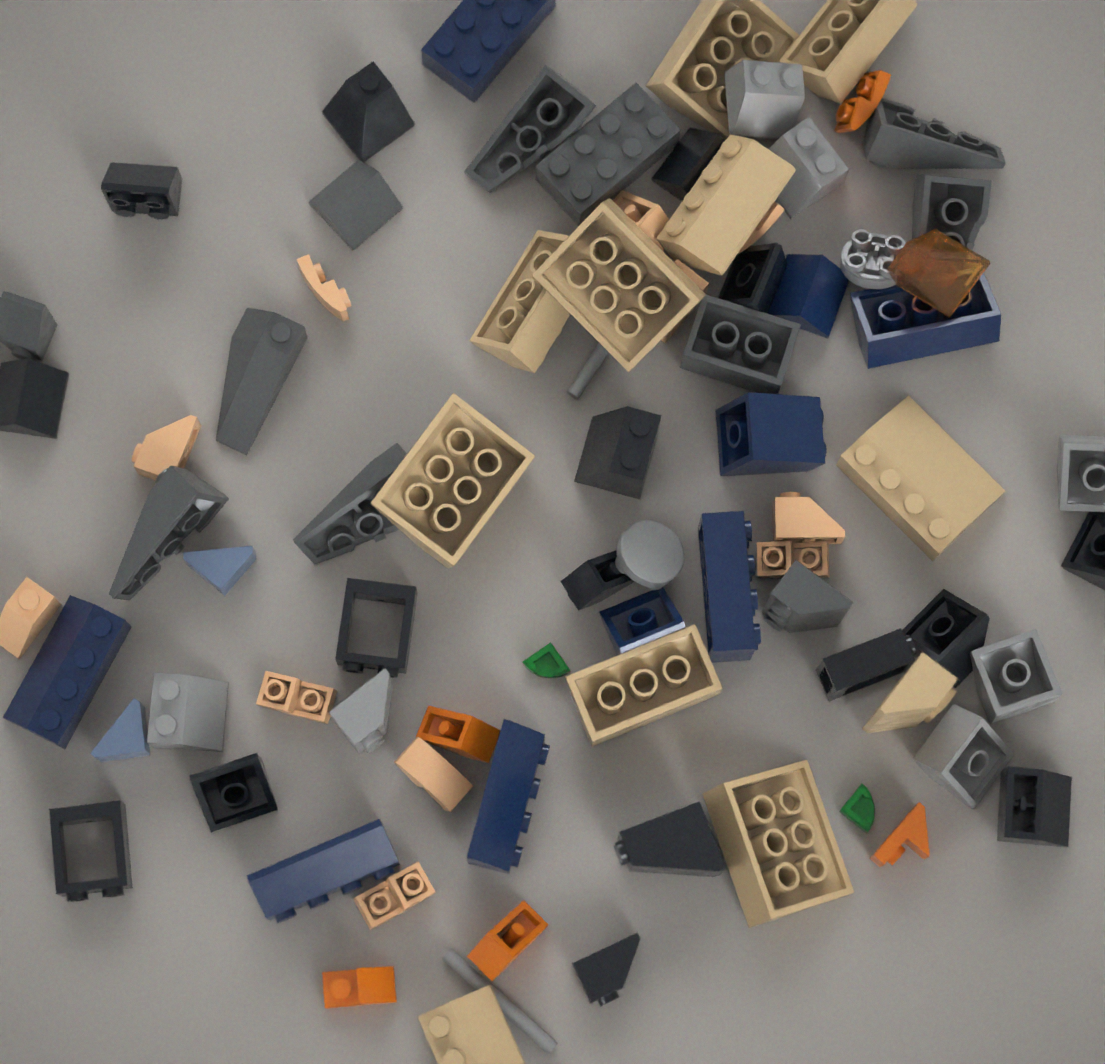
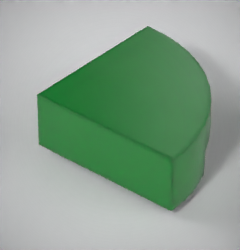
(547, 663)
(860, 809)

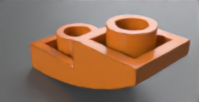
(857, 110)

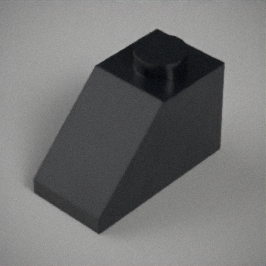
(595, 581)
(607, 970)

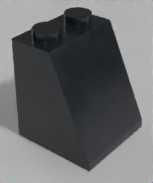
(619, 451)
(671, 845)

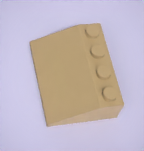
(710, 44)
(618, 284)
(919, 477)
(452, 481)
(777, 842)

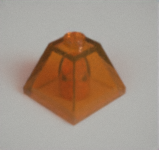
(937, 270)

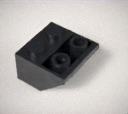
(142, 190)
(1034, 807)

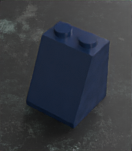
(770, 434)

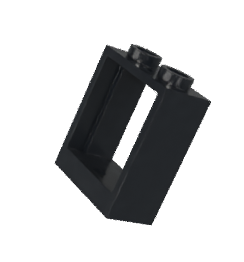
(378, 592)
(866, 664)
(86, 814)

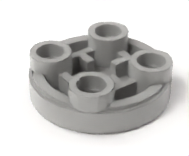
(867, 258)
(649, 554)

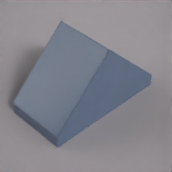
(221, 566)
(126, 737)

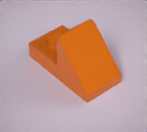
(911, 831)
(359, 987)

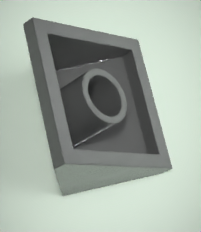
(356, 204)

